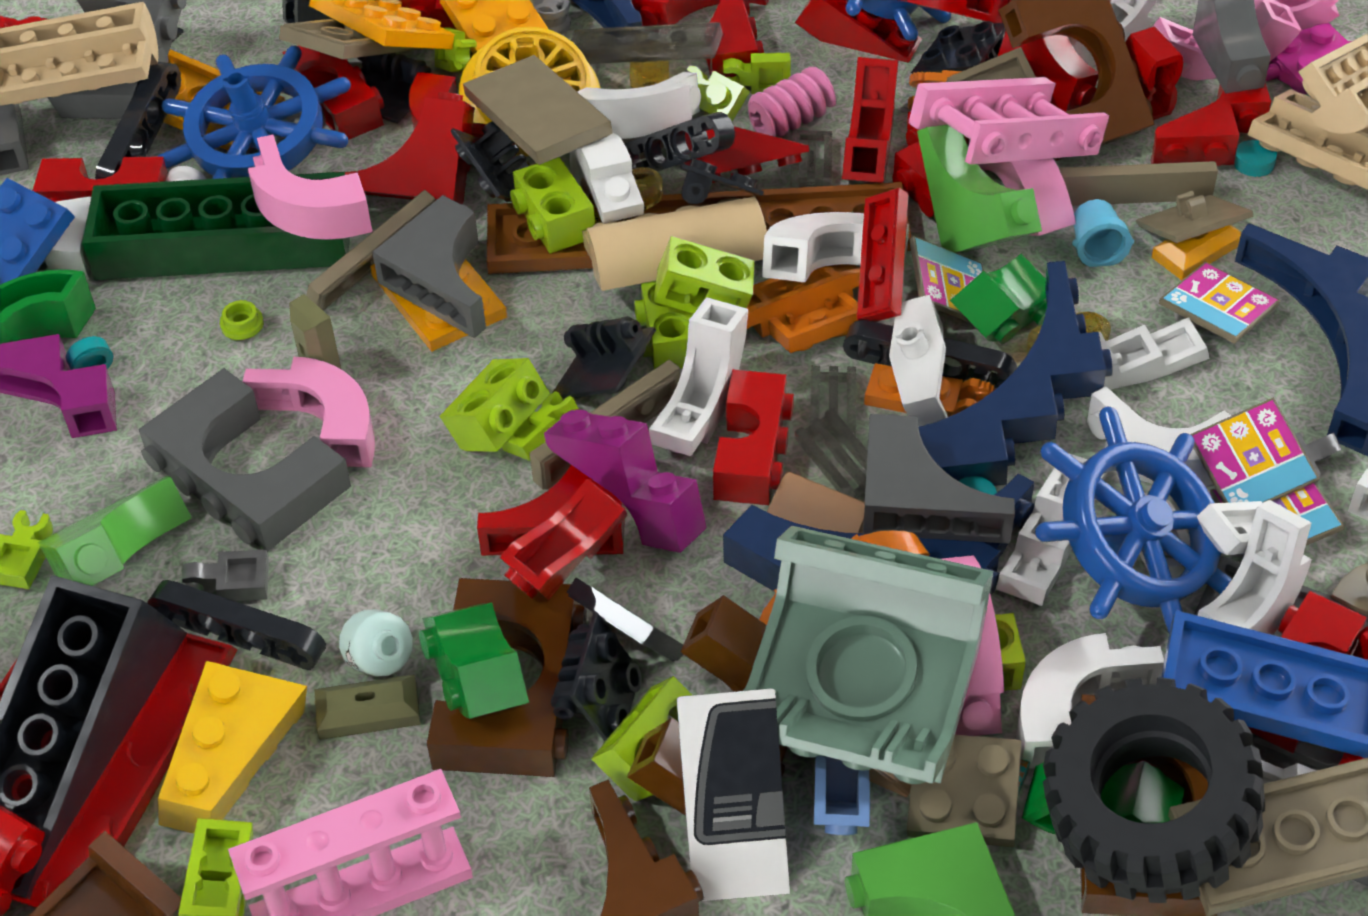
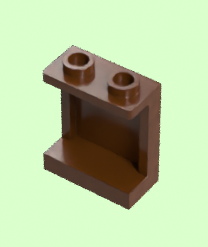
(110, 885)

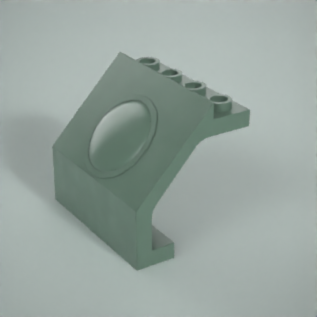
(870, 652)

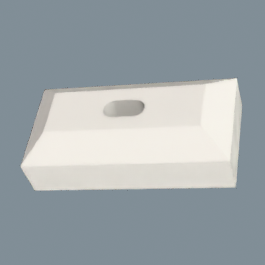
(1229, 525)

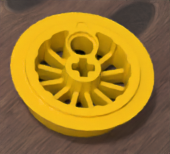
(522, 43)

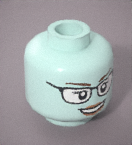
(375, 642)

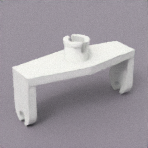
(918, 359)

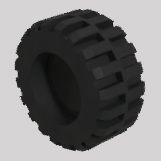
(1143, 724)

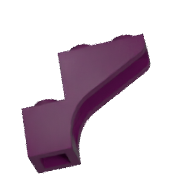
(40, 373)
(622, 460)

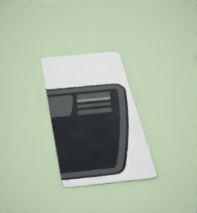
(734, 793)

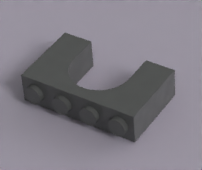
(113, 100)
(257, 505)

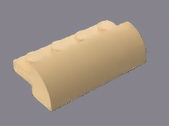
(76, 53)
(1340, 87)
(1293, 132)
(632, 249)

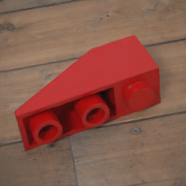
(864, 32)
(737, 37)
(750, 151)

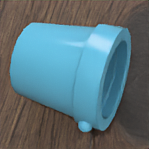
(1100, 234)

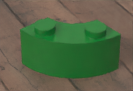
(1004, 300)
(45, 305)
(473, 660)
(1133, 792)

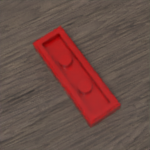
(882, 256)

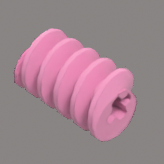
(791, 102)

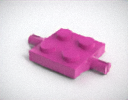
(1304, 49)

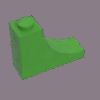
(966, 202)
(105, 540)
(929, 877)

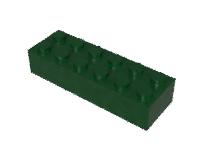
(194, 230)

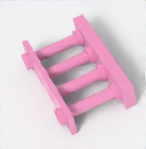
(1008, 119)
(347, 833)

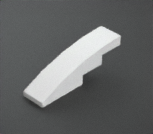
(1147, 356)
(1037, 564)

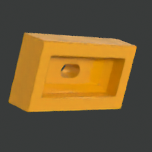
(1189, 254)

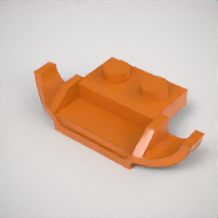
(806, 311)

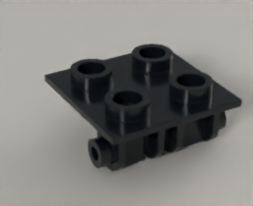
(962, 48)
(392, 77)
(489, 156)
(700, 177)
(603, 356)
(596, 678)

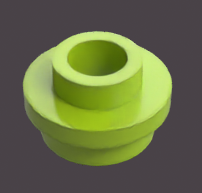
(241, 320)

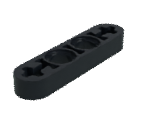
(141, 118)
(675, 142)
(879, 335)
(238, 624)

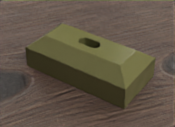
(313, 331)
(367, 707)

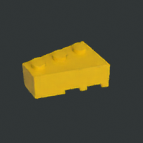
(225, 741)

